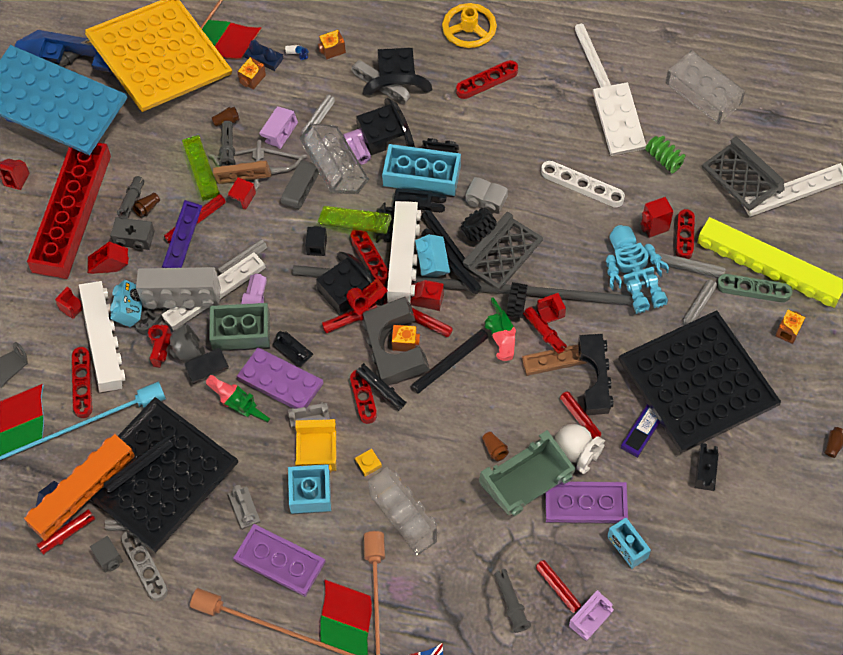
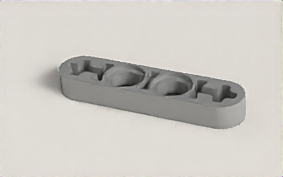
(368, 73)
(143, 565)

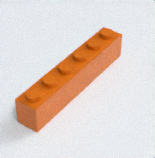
(79, 487)

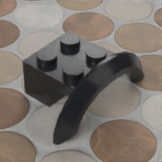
(396, 67)
(384, 125)
(341, 278)

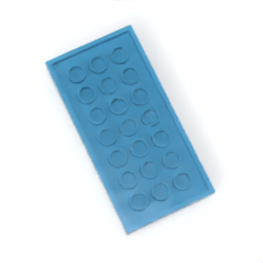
(56, 100)

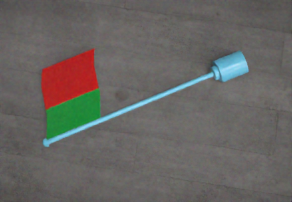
(24, 418)

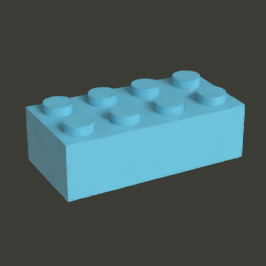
(421, 169)

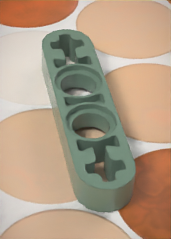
(754, 291)

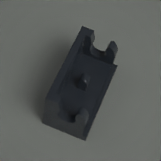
(206, 365)
(706, 468)

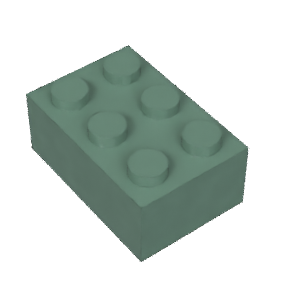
(240, 326)

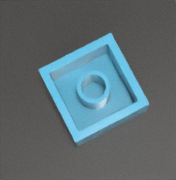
(309, 489)

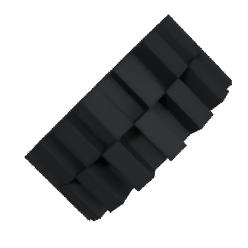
(478, 224)
(517, 300)

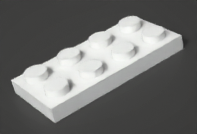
(619, 119)

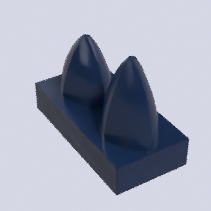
(264, 55)

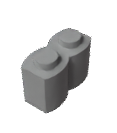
(486, 195)

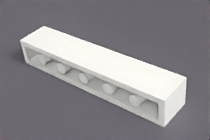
(402, 251)
(100, 336)

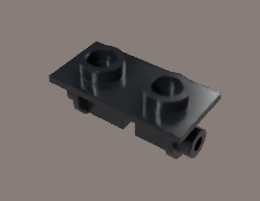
(433, 144)
(388, 236)
(292, 348)

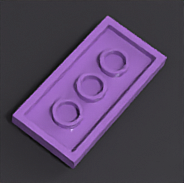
(279, 379)
(587, 502)
(279, 560)

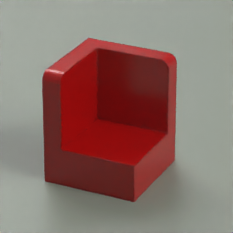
(242, 191)
(69, 303)
(551, 308)

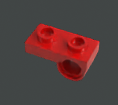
(367, 297)
(159, 344)

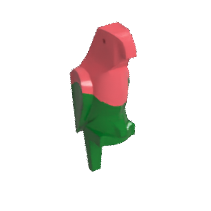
(502, 332)
(235, 398)

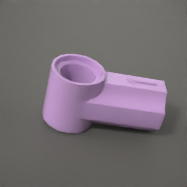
(357, 144)
(255, 290)

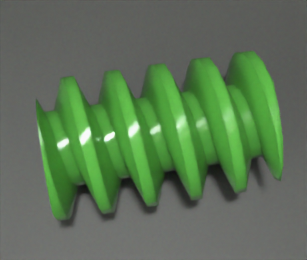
(665, 154)

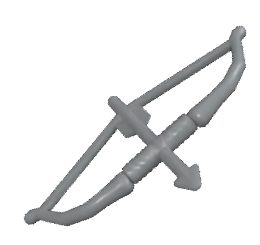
(258, 153)

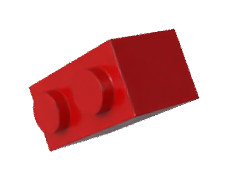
(656, 217)

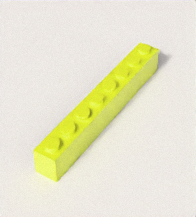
(771, 262)

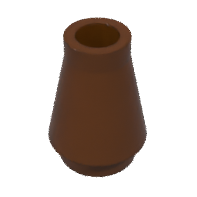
(228, 114)
(145, 205)
(835, 442)

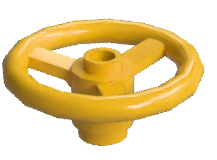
(469, 23)

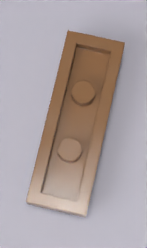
(245, 171)

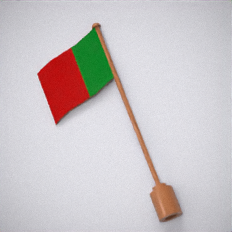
(227, 37)
(343, 618)

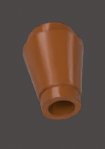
(495, 446)

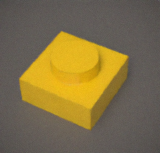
(368, 462)

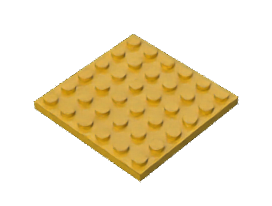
(158, 53)

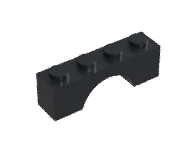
(592, 350)

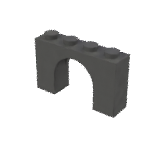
(379, 323)

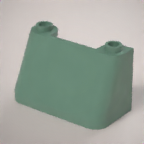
(527, 474)

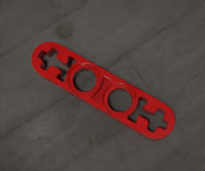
(488, 81)
(367, 257)
(78, 382)

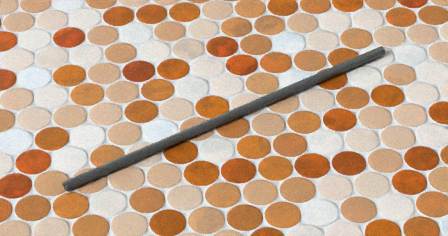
(531, 291)

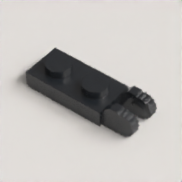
(423, 198)

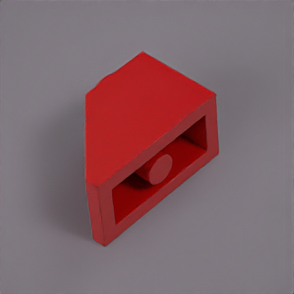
(13, 173)
(108, 259)
(428, 295)

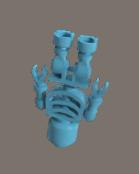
(632, 259)

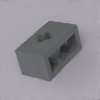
(132, 233)

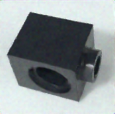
(316, 241)

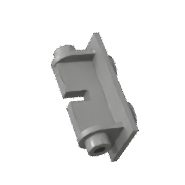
(313, 412)
(243, 506)

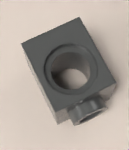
(106, 554)

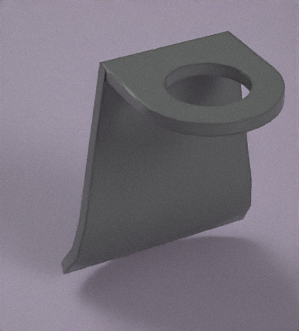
(12, 363)

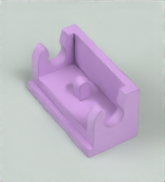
(279, 127)
(591, 615)

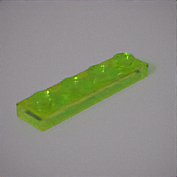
(200, 167)
(355, 219)

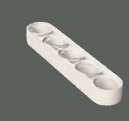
(588, 190)

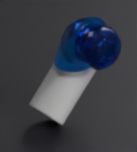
(297, 49)

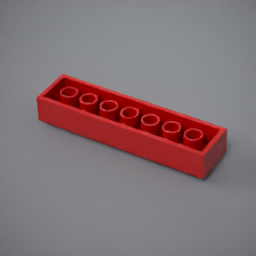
(68, 212)

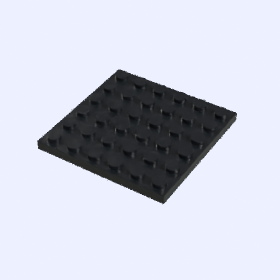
(699, 381)
(172, 485)

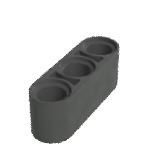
(300, 184)

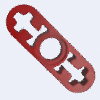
(680, 241)
(361, 403)

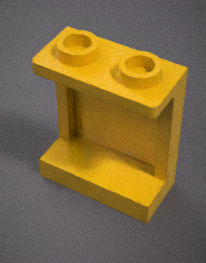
(316, 443)

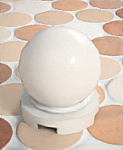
(579, 445)

